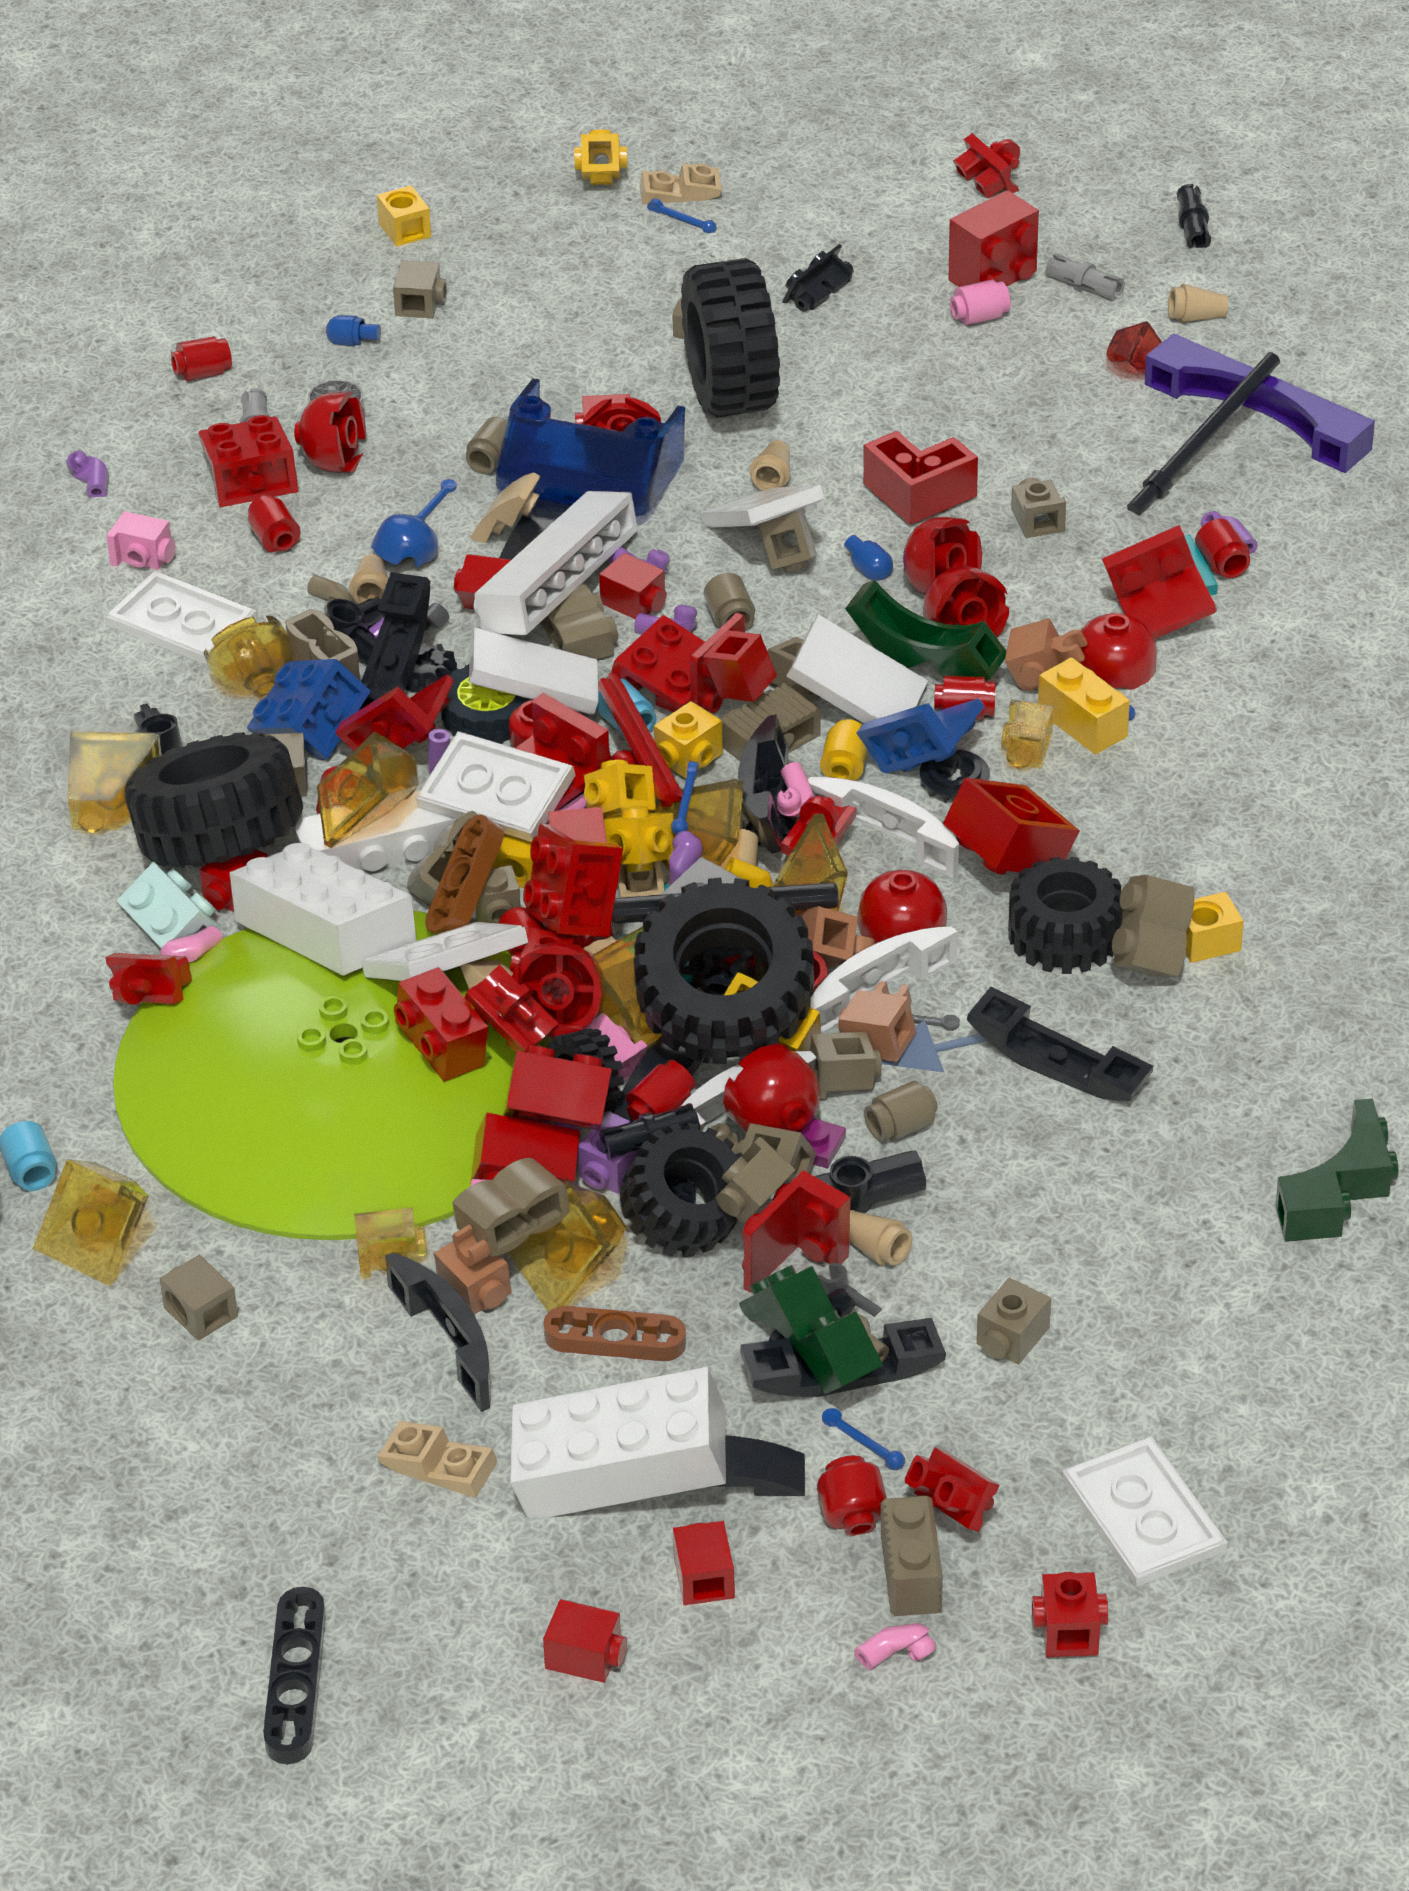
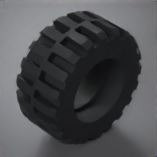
(730, 337)
(213, 800)
(715, 918)

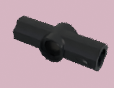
(876, 1179)

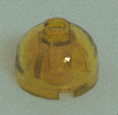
(249, 655)

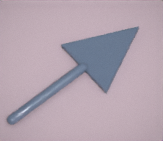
(923, 1052)

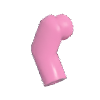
(194, 945)
(893, 1639)

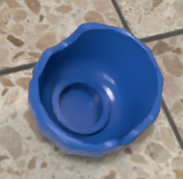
(405, 537)

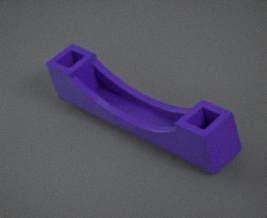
(1332, 431)

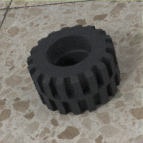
(1064, 914)
(658, 1210)

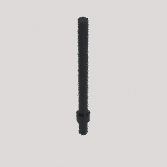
(1160, 481)

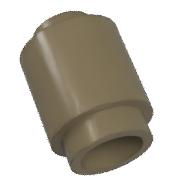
(486, 445)
(727, 596)
(901, 1111)

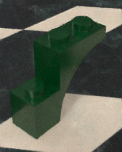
(914, 639)
(1319, 1199)
(801, 1311)

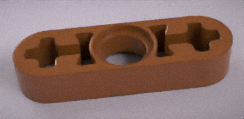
(474, 854)
(603, 1320)

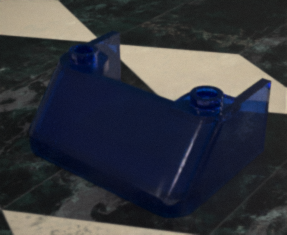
(586, 457)

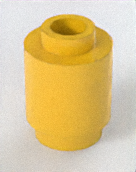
(843, 751)

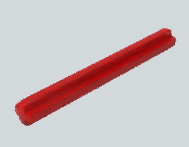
(639, 738)

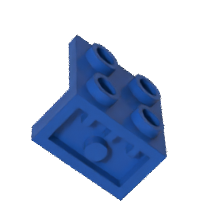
(310, 700)
(917, 735)

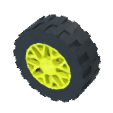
(478, 709)

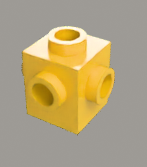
(600, 143)
(689, 736)
(619, 787)
(642, 835)

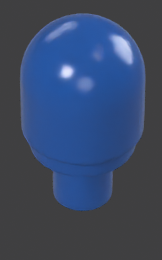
(348, 330)
(869, 558)

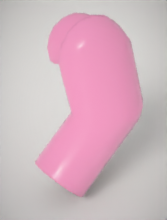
(797, 790)

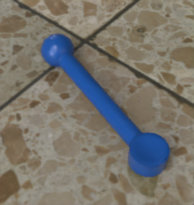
(657, 206)
(446, 486)
(680, 824)
(833, 1418)

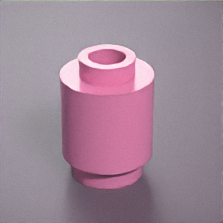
(980, 302)

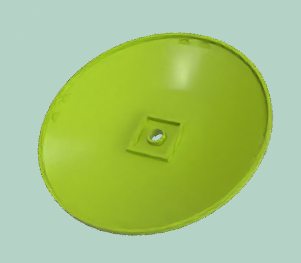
(276, 1124)

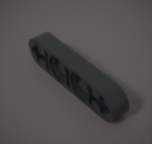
(294, 1675)

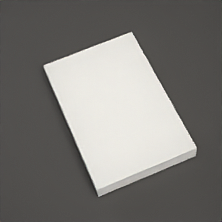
(762, 506)
(175, 615)
(533, 669)
(853, 674)
(497, 782)
(444, 950)
(1144, 1511)

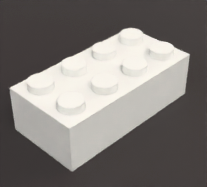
(321, 907)
(618, 1444)

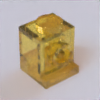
(1027, 733)
(385, 1233)

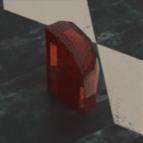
(1130, 346)

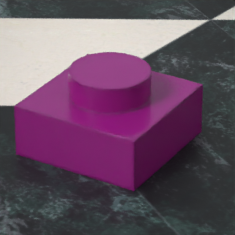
(825, 1140)

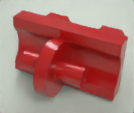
(993, 161)
(836, 817)
(148, 977)
(511, 1010)
(953, 1487)

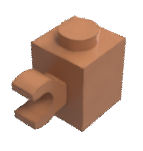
(1039, 648)
(834, 934)
(883, 1017)
(472, 1272)

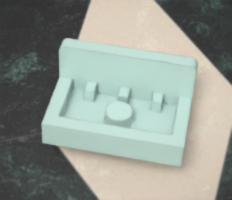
(164, 905)

